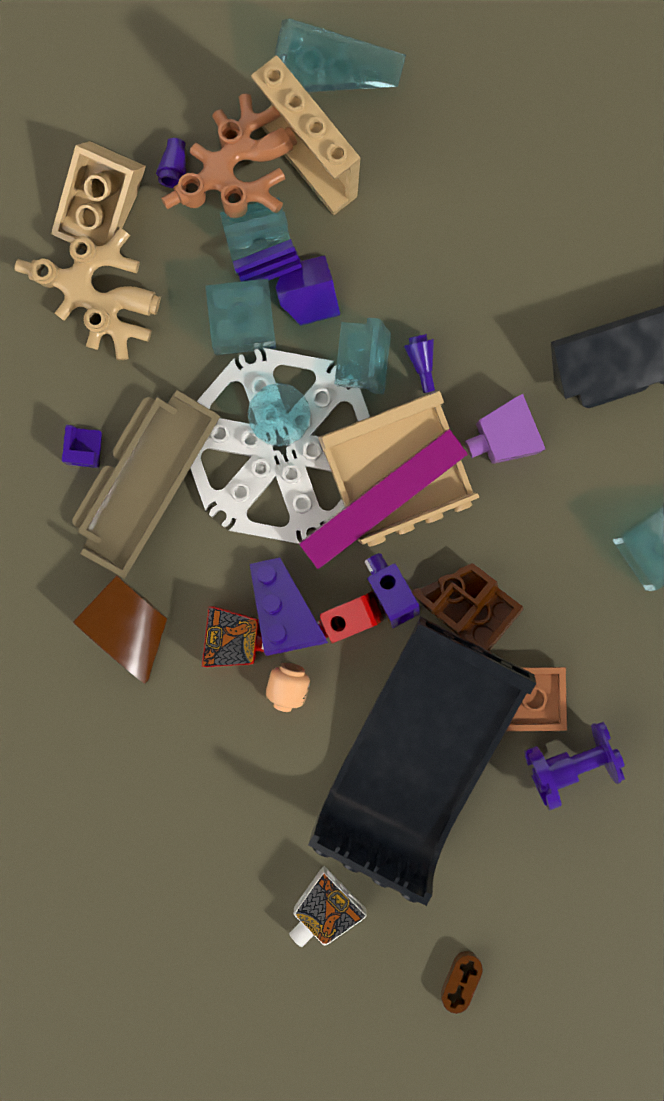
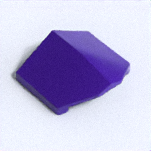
(308, 292)

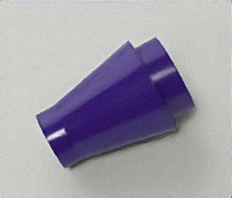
(172, 163)

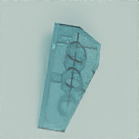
(334, 61)

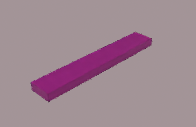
(383, 498)

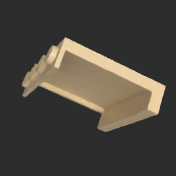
(321, 150)
(381, 443)

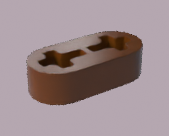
(455, 979)

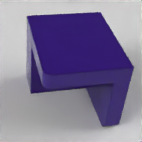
(81, 447)

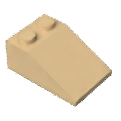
(97, 194)

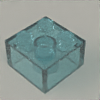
(240, 316)

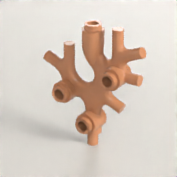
(235, 147)

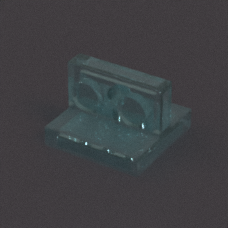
(254, 231)
(363, 355)

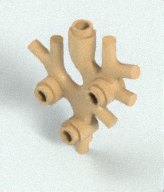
(79, 292)

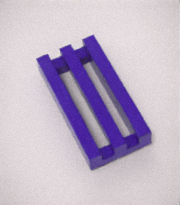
(268, 263)

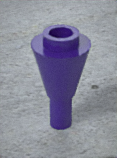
(421, 355)

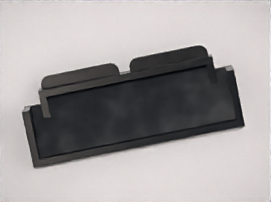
(611, 359)

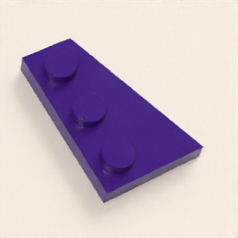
(281, 610)

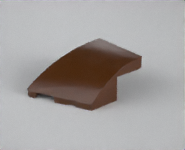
(470, 605)
(124, 627)

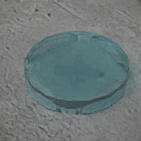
(279, 414)

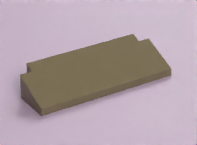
(151, 466)

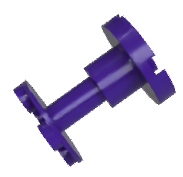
(563, 770)

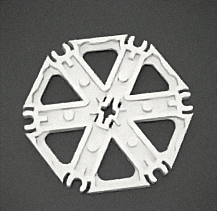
(261, 467)

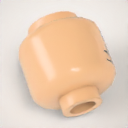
(287, 687)

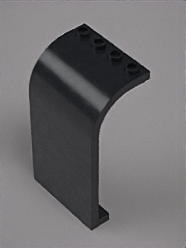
(418, 759)

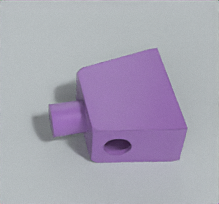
(507, 433)

